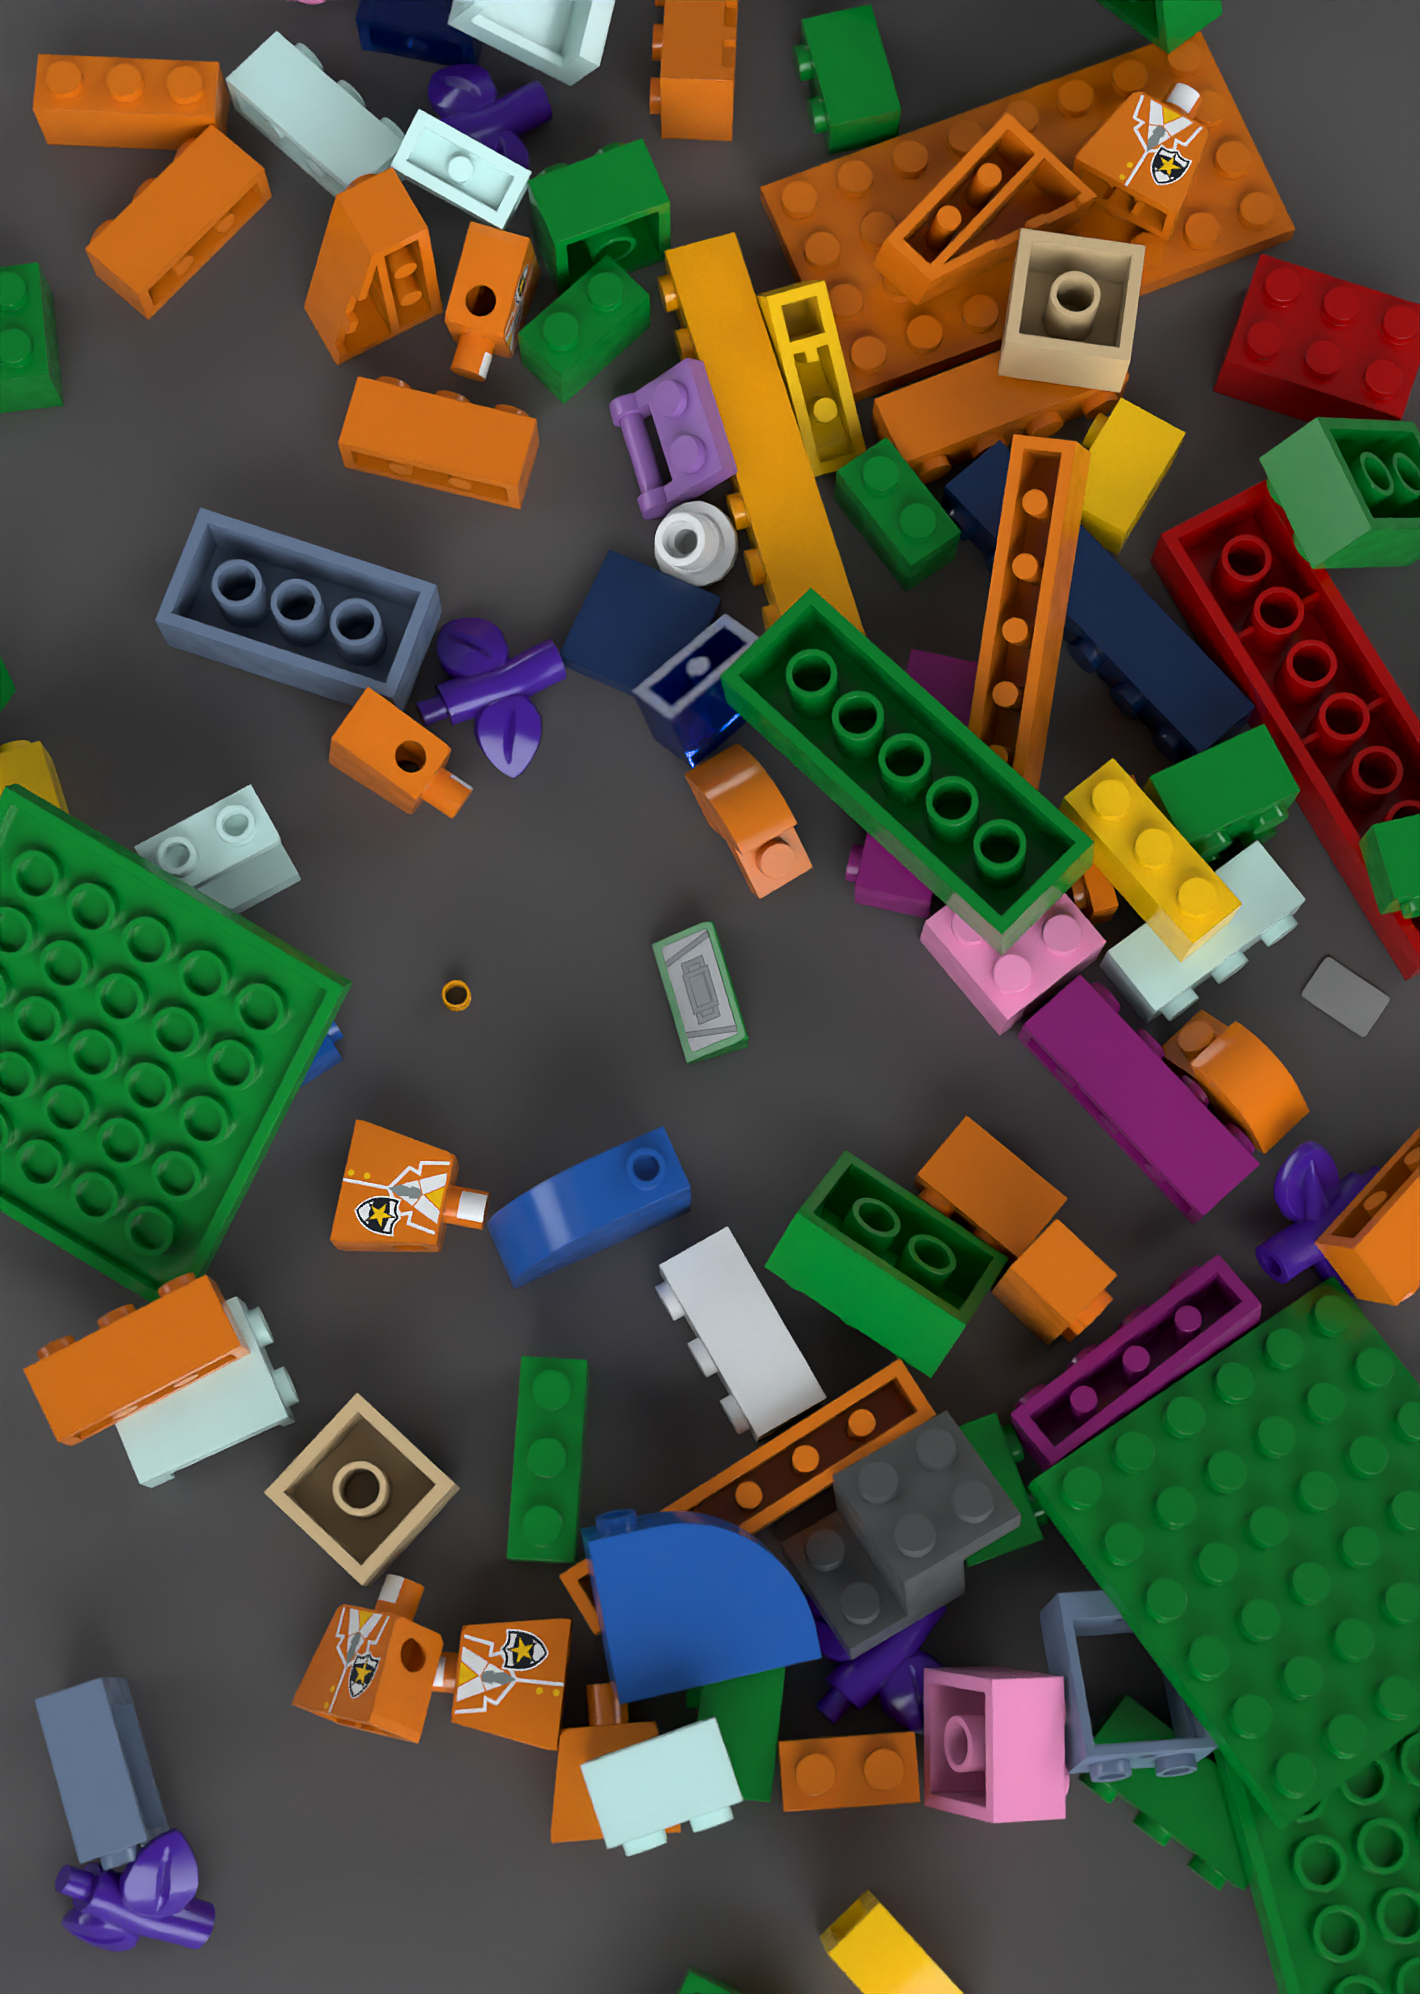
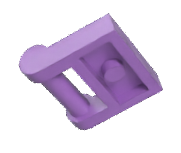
(688, 432)

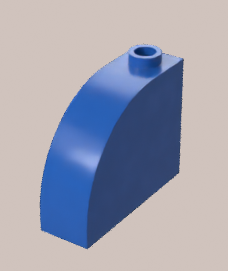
(591, 1207)
(691, 1602)

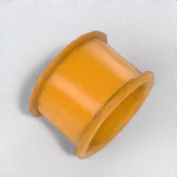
(456, 983)

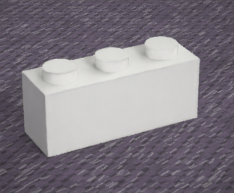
(739, 1336)

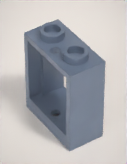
(1094, 1614)
(102, 1770)

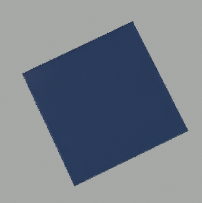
(635, 623)

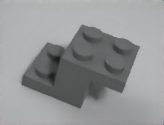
(900, 1534)

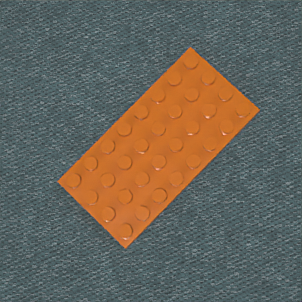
(844, 210)

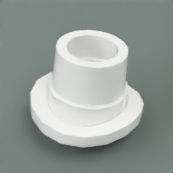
(696, 543)

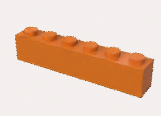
(1029, 600)
(794, 1463)

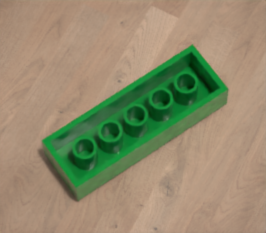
(907, 771)

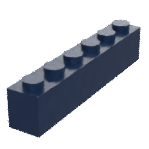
(1116, 628)

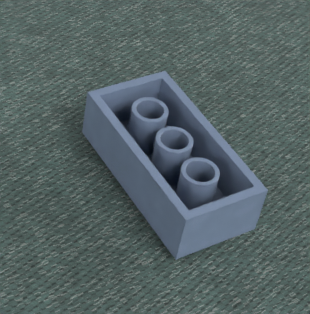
(298, 612)

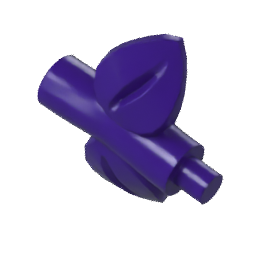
(469, 103)
(493, 690)
(1311, 1198)
(889, 1669)
(145, 1900)

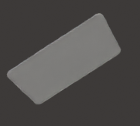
(1345, 996)

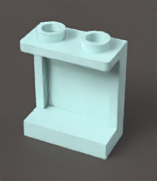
(550, 35)
(461, 171)
(225, 852)
(212, 1411)

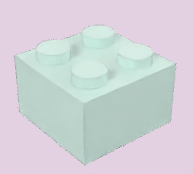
(662, 1785)

